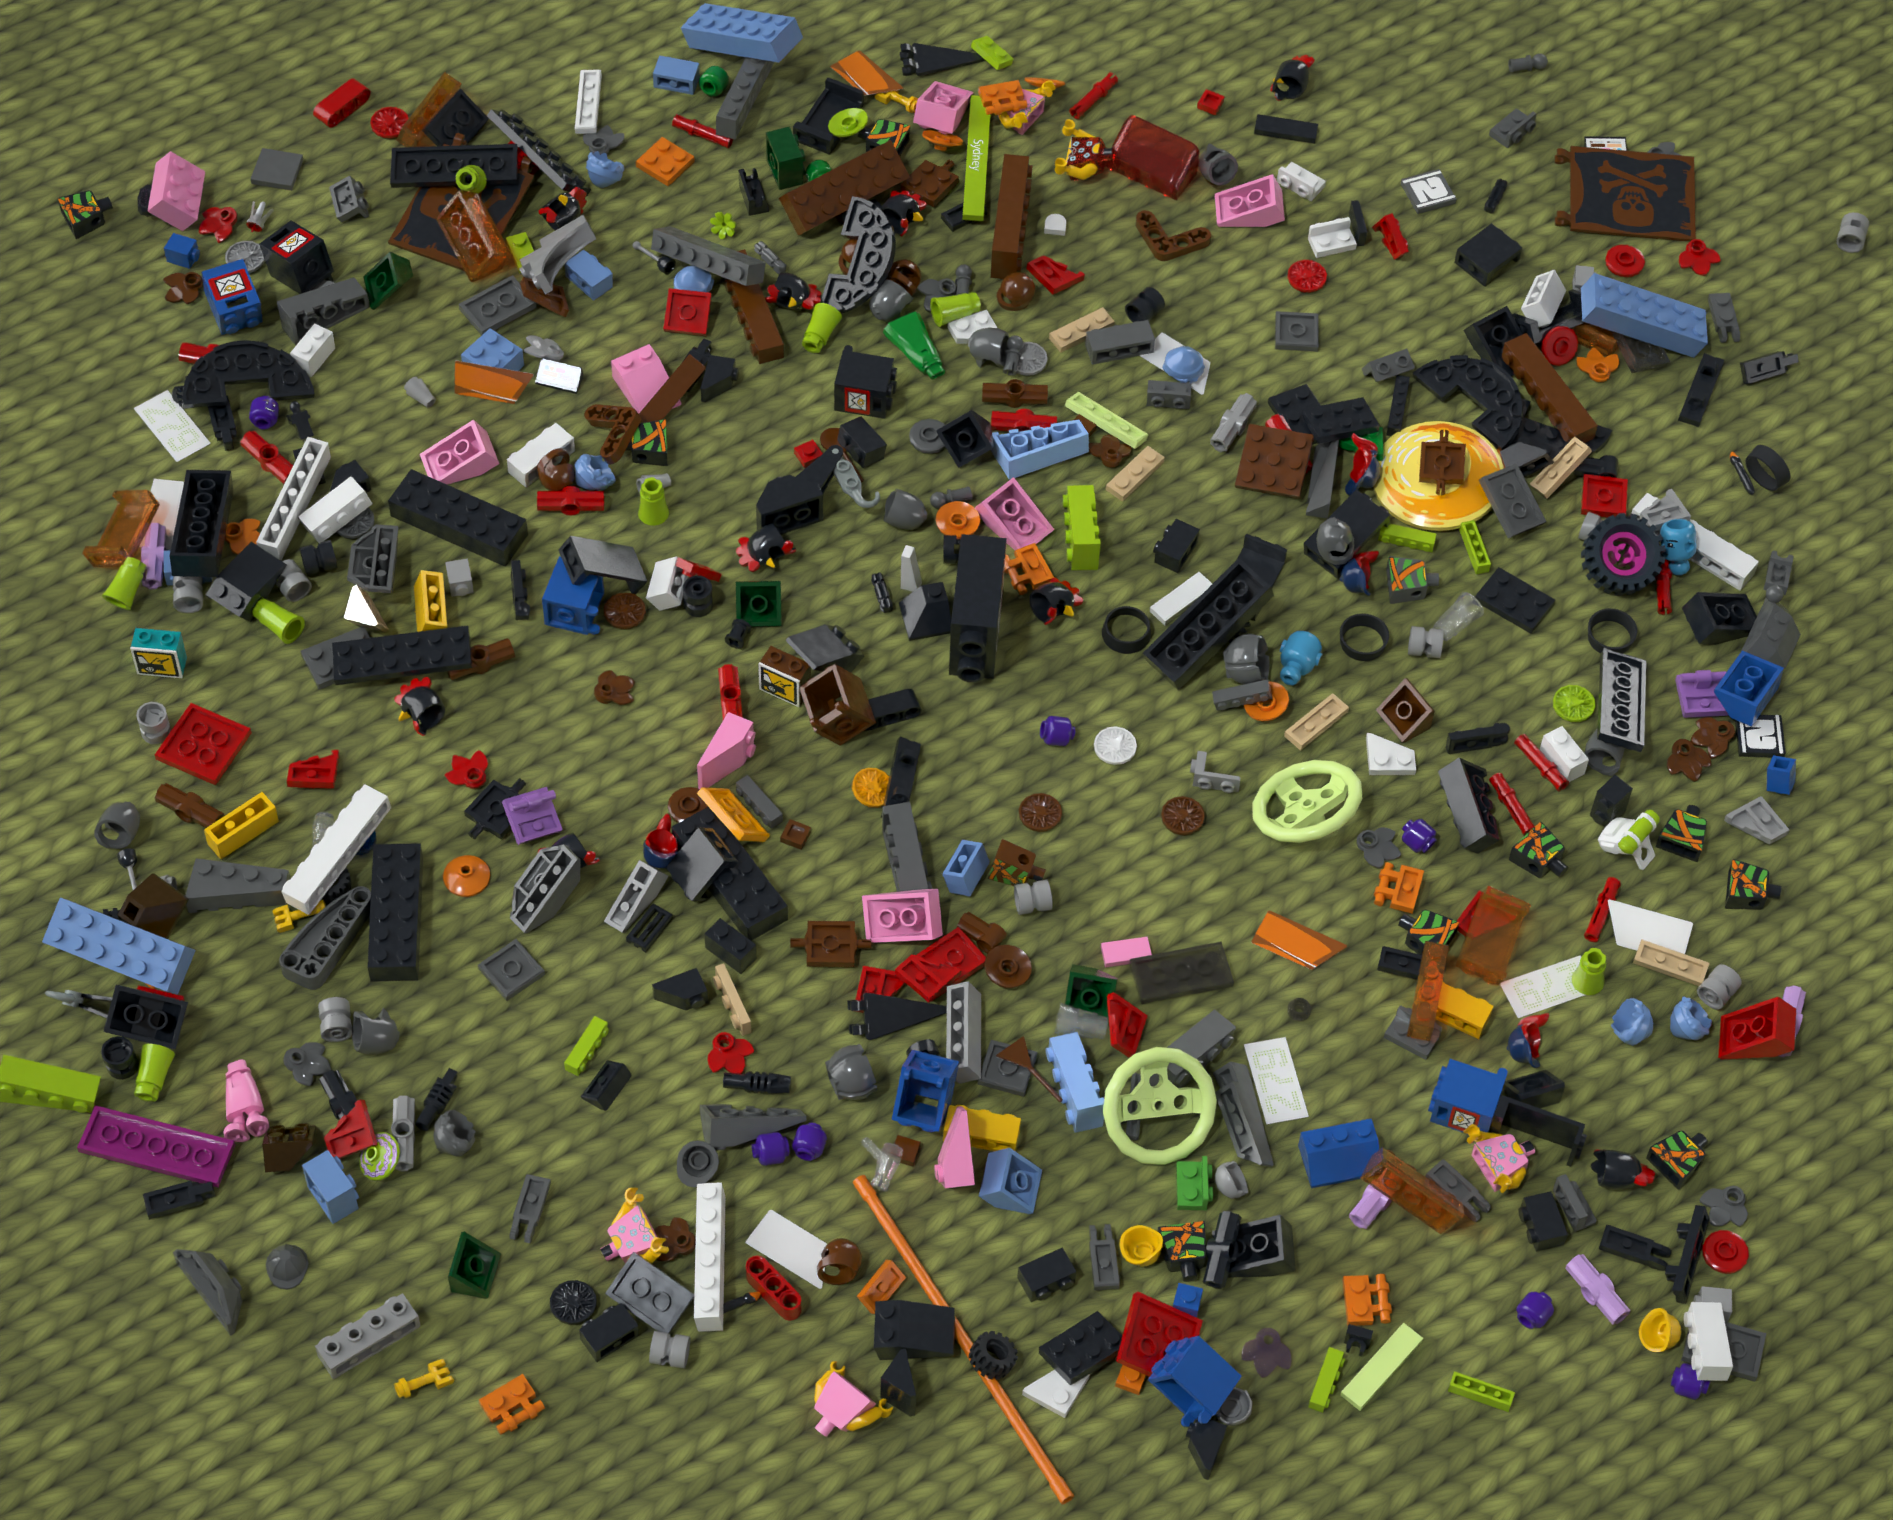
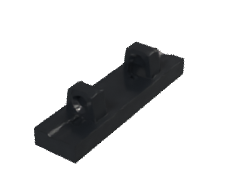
(1701, 390)
(902, 774)
(1694, 1236)

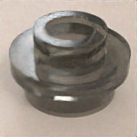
(1299, 1003)

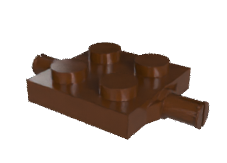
(931, 182)
(1442, 462)
(830, 943)

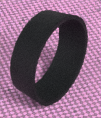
(1773, 461)
(1616, 616)
(1369, 621)
(1126, 647)

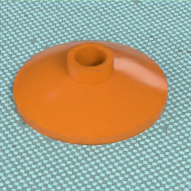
(1037, 82)
(942, 140)
(959, 513)
(1277, 706)
(469, 883)

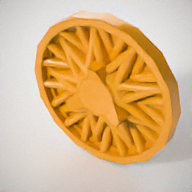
(870, 787)

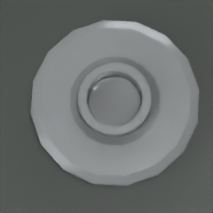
(249, 252)
(1032, 360)

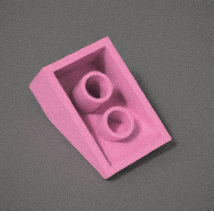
(942, 107)
(1251, 204)
(639, 376)
(460, 455)
(1014, 516)
(727, 750)
(902, 916)
(955, 1157)

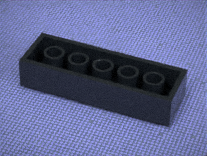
(458, 517)
(201, 523)
(1208, 624)
(739, 890)
(395, 912)

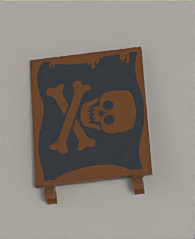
(1629, 193)
(422, 234)

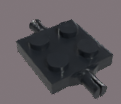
(488, 809)

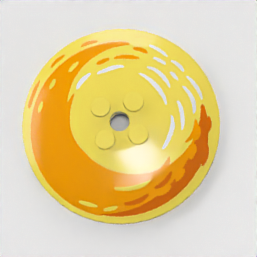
(1416, 501)

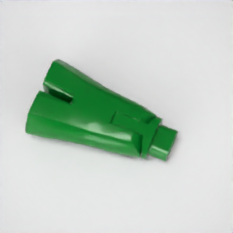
(914, 341)

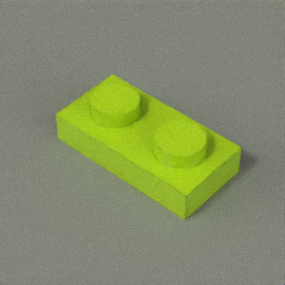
(992, 52)
(519, 247)

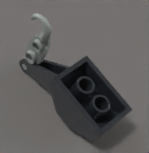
(798, 500)
(134, 1014)

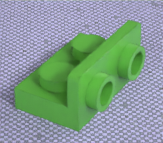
(1192, 1184)

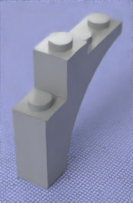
(555, 251)

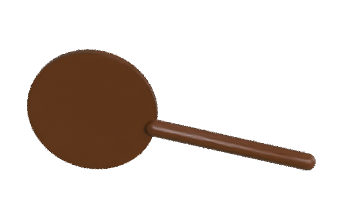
(829, 438)

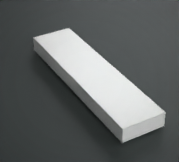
(588, 101)

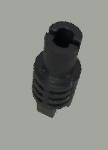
(758, 1082)
(437, 1099)

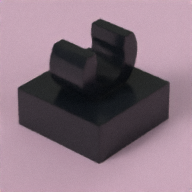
(1358, 1337)

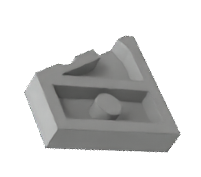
(1664, 510)
(1758, 820)

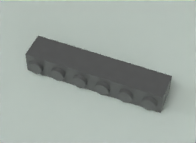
(741, 96)
(708, 255)

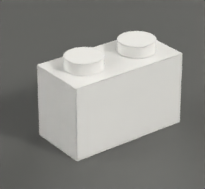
(313, 349)
(666, 584)
(1565, 753)

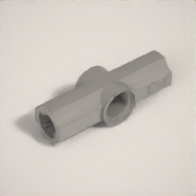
(1233, 422)
(404, 1121)

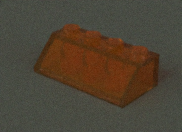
(473, 235)
(1412, 1191)

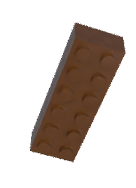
(833, 191)
(1011, 216)

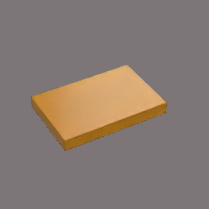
(733, 814)

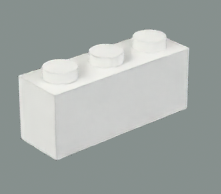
(1544, 298)
(524, 463)
(335, 510)
(1708, 1341)

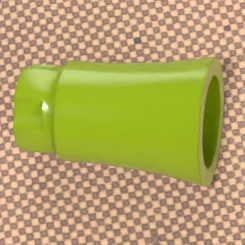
(478, 179)
(954, 307)
(820, 327)
(653, 505)
(125, 584)
(279, 620)
(1589, 974)
(152, 1071)

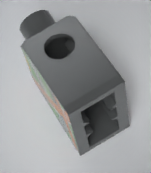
(1408, 579)

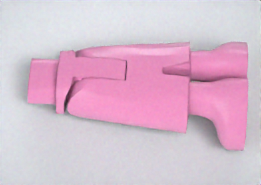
(243, 1100)

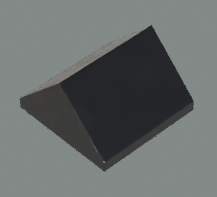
(967, 437)
(1536, 1089)
(898, 1385)

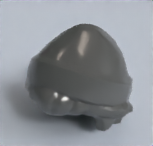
(453, 1133)

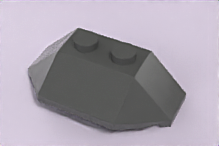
(374, 559)
(1773, 634)
(544, 887)
(213, 1285)

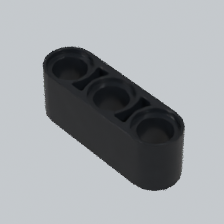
(894, 708)

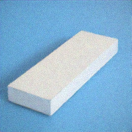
(1180, 598)

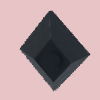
(926, 612)

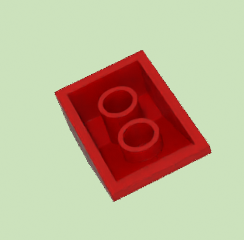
(1758, 1030)

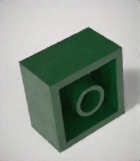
(785, 158)

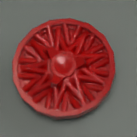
(388, 122)
(1625, 260)
(1307, 276)
(1559, 345)
(1725, 1252)

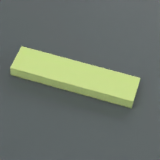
(1106, 420)
(1381, 1366)

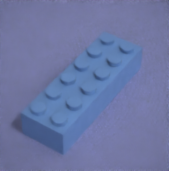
(742, 32)
(1644, 315)
(118, 946)

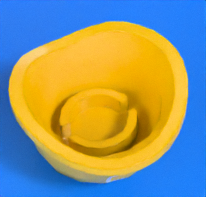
(1141, 1245)
(1659, 1331)

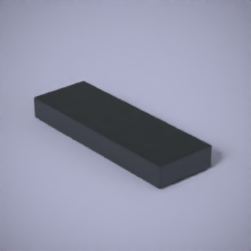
(1286, 128)

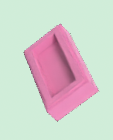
(1120, 952)

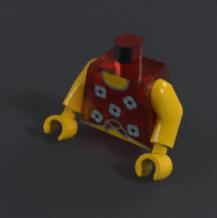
(1085, 154)

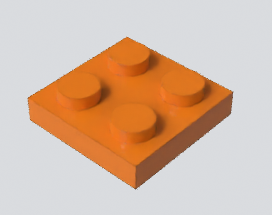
(665, 161)

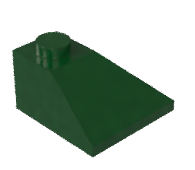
(386, 278)
(1089, 989)

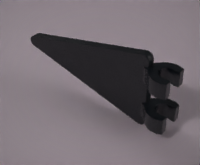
(933, 59)
(889, 1014)

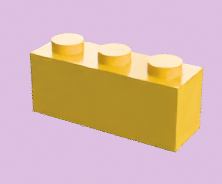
(430, 601)
(241, 825)
(1463, 1011)
(988, 1129)

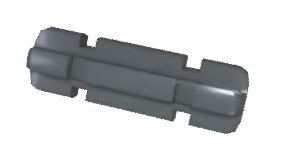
(770, 257)

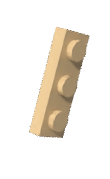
(1075, 332)
(1564, 464)
(1135, 473)
(1316, 721)
(1671, 963)
(732, 1000)

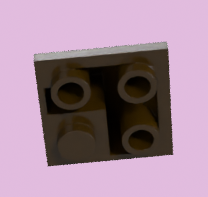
(154, 906)
(286, 1146)

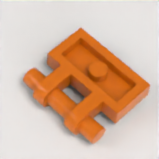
(1002, 97)
(1033, 566)
(1406, 888)
(1358, 1299)
(508, 1398)

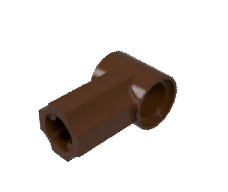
(986, 935)

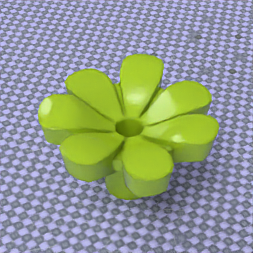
(723, 225)

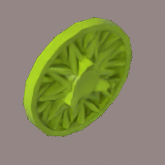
(1574, 703)

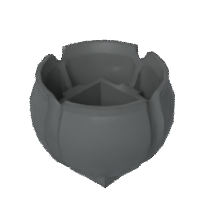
(1246, 659)
(851, 1073)

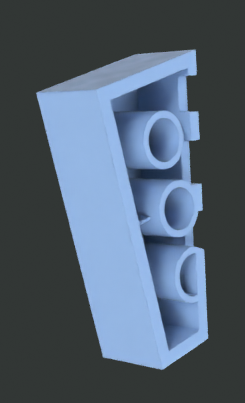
(1039, 447)
(1076, 1082)

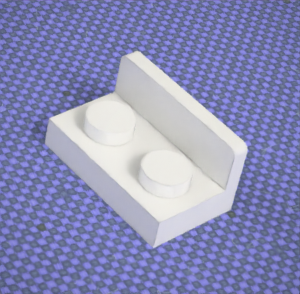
(1300, 181)
(1331, 237)

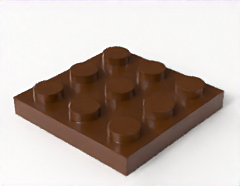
(1274, 461)

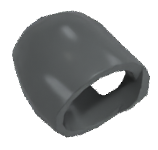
(1217, 165)
(889, 301)
(989, 345)
(904, 510)
(1335, 536)
(1597, 750)
(123, 819)
(374, 1035)

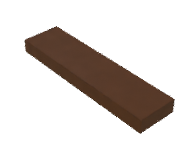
(672, 390)

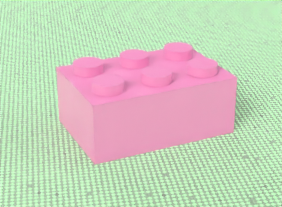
(176, 191)

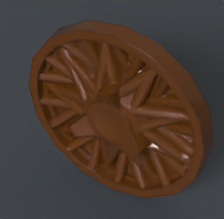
(624, 610)
(685, 803)
(1040, 812)
(1182, 815)

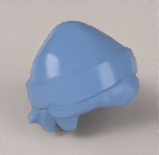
(602, 170)
(693, 279)
(1184, 364)
(593, 473)
(1689, 1020)
(1632, 1022)

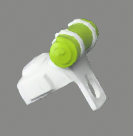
(1629, 836)

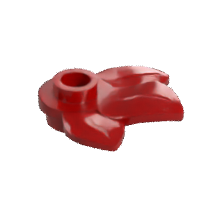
(218, 223)
(1698, 257)
(466, 769)
(731, 1056)

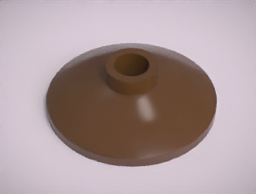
(1011, 958)

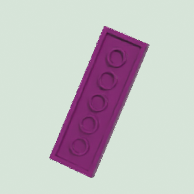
(156, 1146)

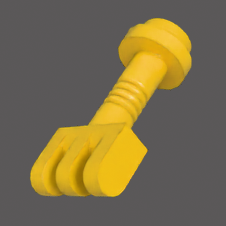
(886, 97)
(285, 918)
(403, 1388)

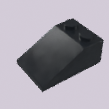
(1490, 335)
(246, 580)
(1719, 617)
(826, 647)
(1264, 1249)
(913, 1326)

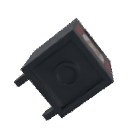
(297, 257)
(864, 384)

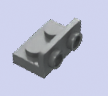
(1513, 127)
(348, 199)
(1389, 365)
(1168, 394)
(1398, 1031)
(1573, 1203)

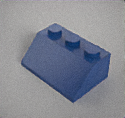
(1748, 687)
(1338, 1152)

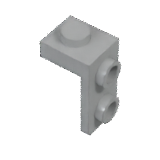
(1212, 780)

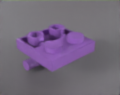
(1698, 694)
(532, 815)

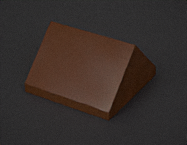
(1406, 711)

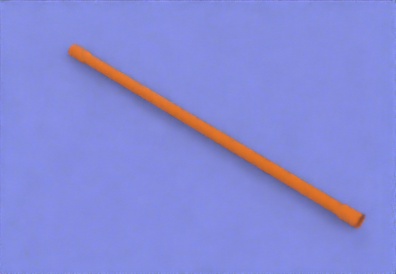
(1055, 1481)

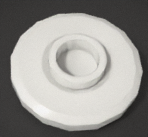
(1115, 745)

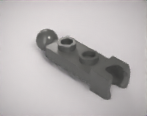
(1777, 577)

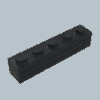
(1398, 405)

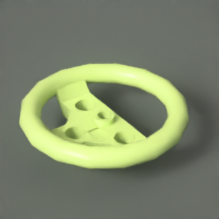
(1312, 803)
(1159, 1102)

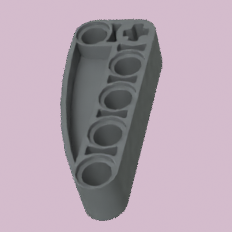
(317, 939)

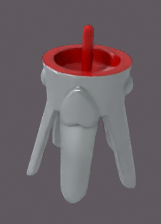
(255, 222)

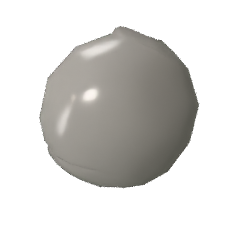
(1231, 1180)
(1235, 1408)

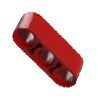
(342, 102)
(771, 1277)

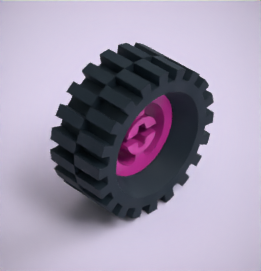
(1644, 564)

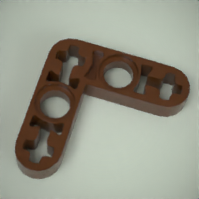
(1170, 244)
(625, 422)

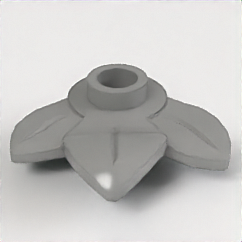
(544, 348)

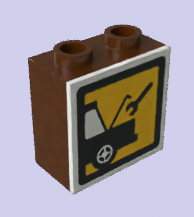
(783, 675)

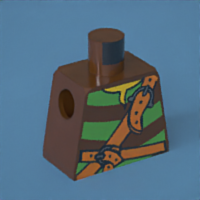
(1014, 865)

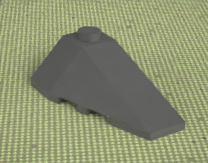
(732, 1127)

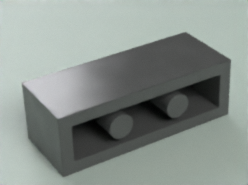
(1119, 342)

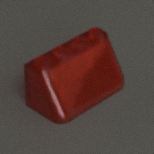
(1154, 157)

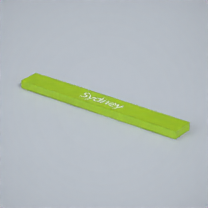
(976, 161)

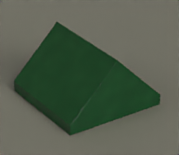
(759, 602)
(473, 1267)

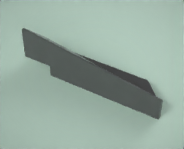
(1322, 479)
(1242, 1113)

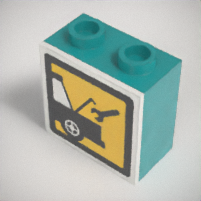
(158, 653)

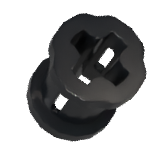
(738, 633)

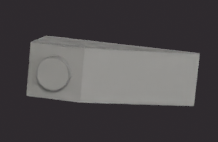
(635, 896)

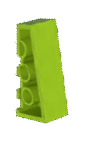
(1082, 527)
(46, 1085)

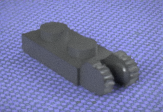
(1724, 316)
(1453, 1182)
(530, 1205)
(1103, 1259)

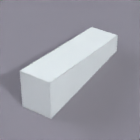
(910, 571)

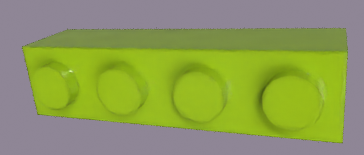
(1407, 537)
(1475, 547)
(586, 1046)
(1326, 1378)
(1481, 1391)

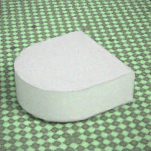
(1055, 225)

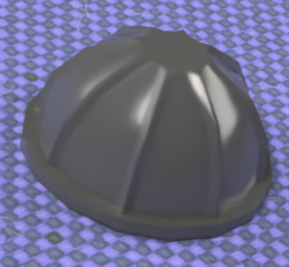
(696, 1163)
(287, 1266)

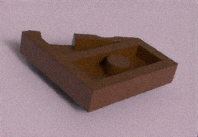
(553, 300)

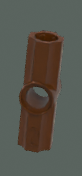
(1014, 393)
(488, 656)
(187, 806)

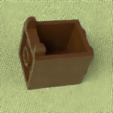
(839, 719)

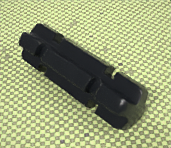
(1495, 195)
(882, 592)

